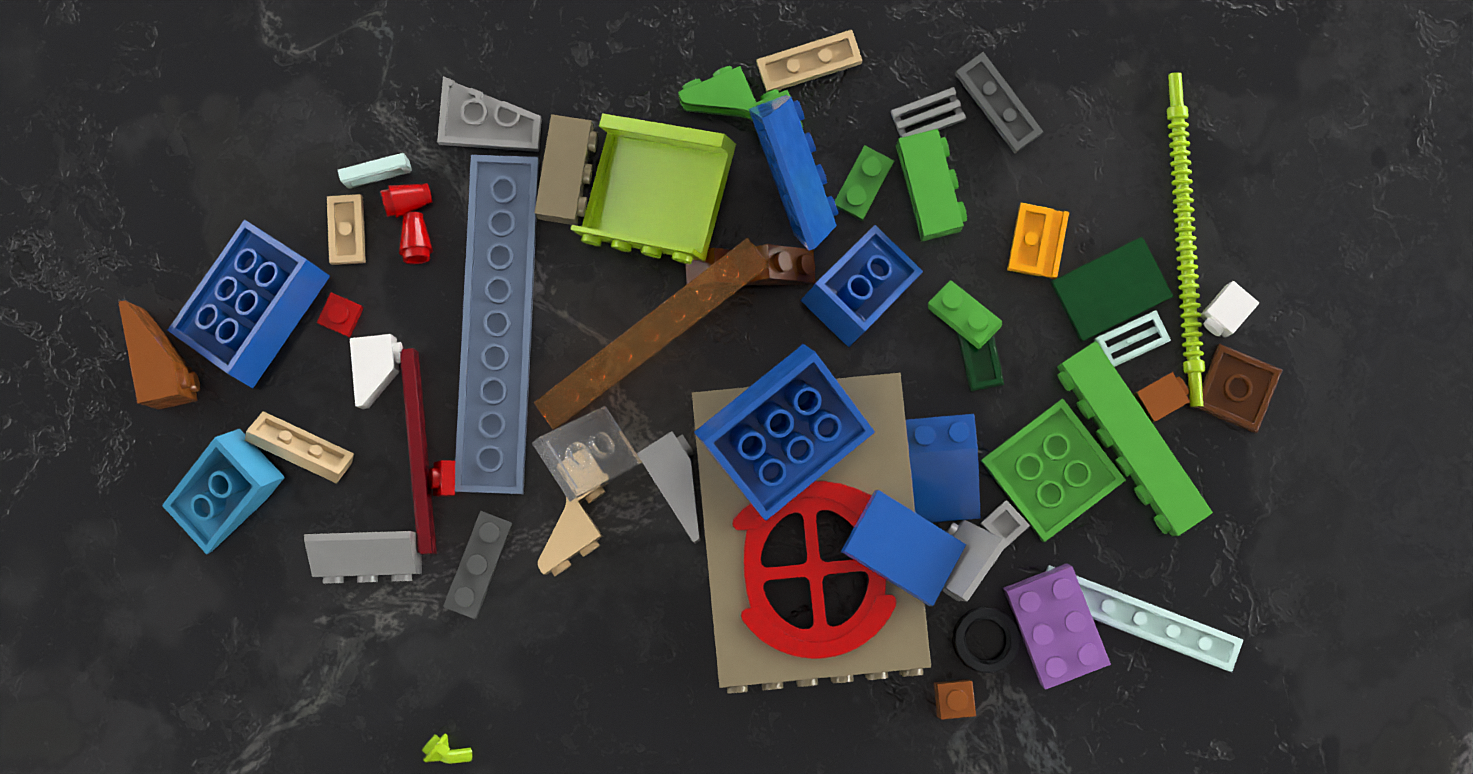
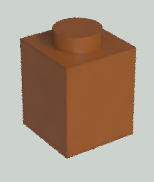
(1163, 396)
(954, 699)

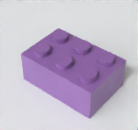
(1056, 626)

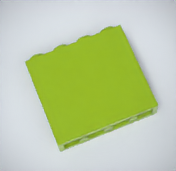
(657, 188)

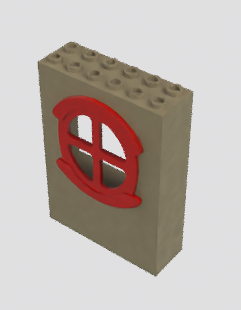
(749, 635)

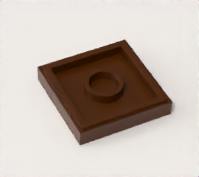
(1238, 388)

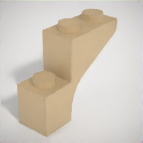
(572, 534)

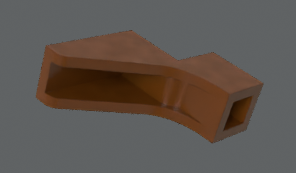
(785, 267)

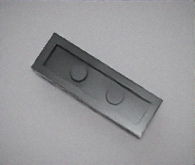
(998, 102)
(478, 565)

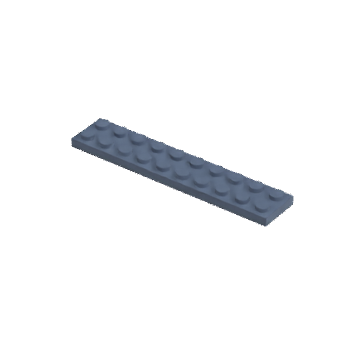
(497, 325)

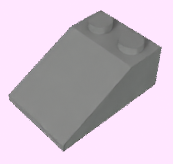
(673, 473)
(974, 562)

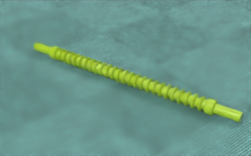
(1177, 114)

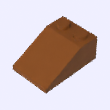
(157, 367)

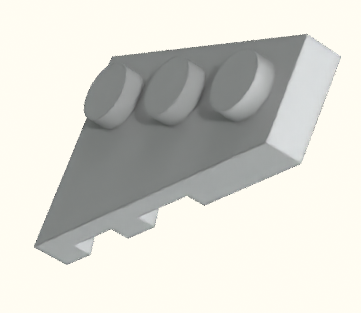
(481, 121)

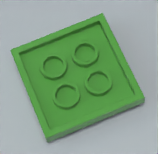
(1053, 470)

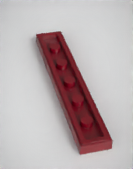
(418, 451)

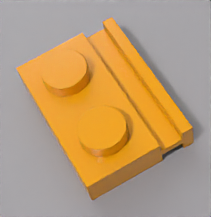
(1038, 241)

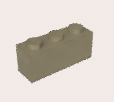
(566, 170)

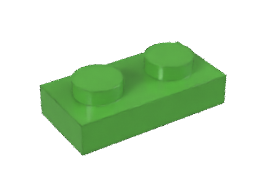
(863, 183)
(964, 314)

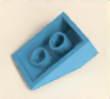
(222, 489)

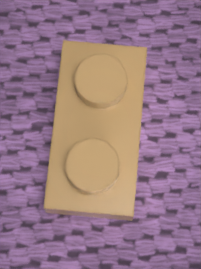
(346, 229)

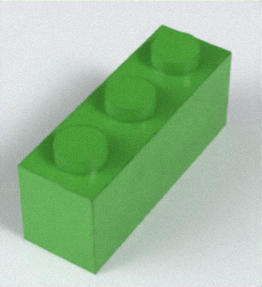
(931, 184)

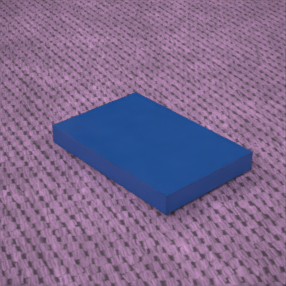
(903, 548)

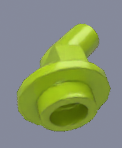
(438, 750)

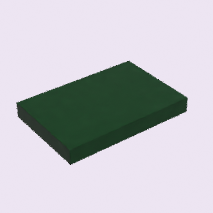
(1111, 289)

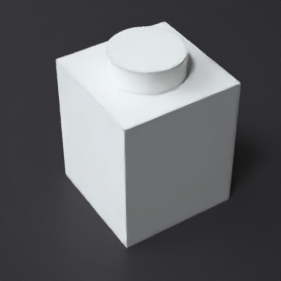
(1228, 310)

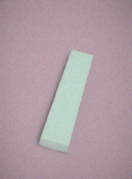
(1160, 625)

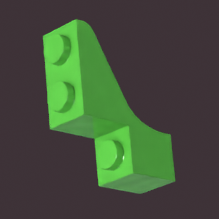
(723, 94)

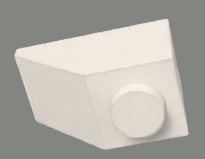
(373, 366)

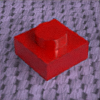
(340, 314)
(442, 478)

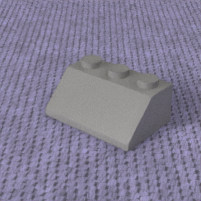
(363, 556)

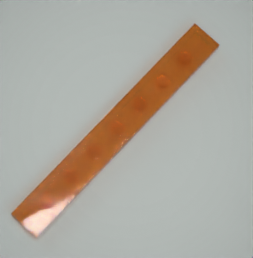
(651, 333)

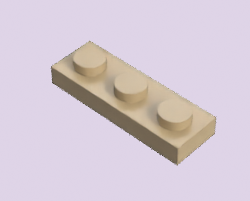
(809, 61)
(299, 447)

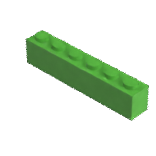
(1134, 440)

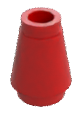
(405, 198)
(414, 241)

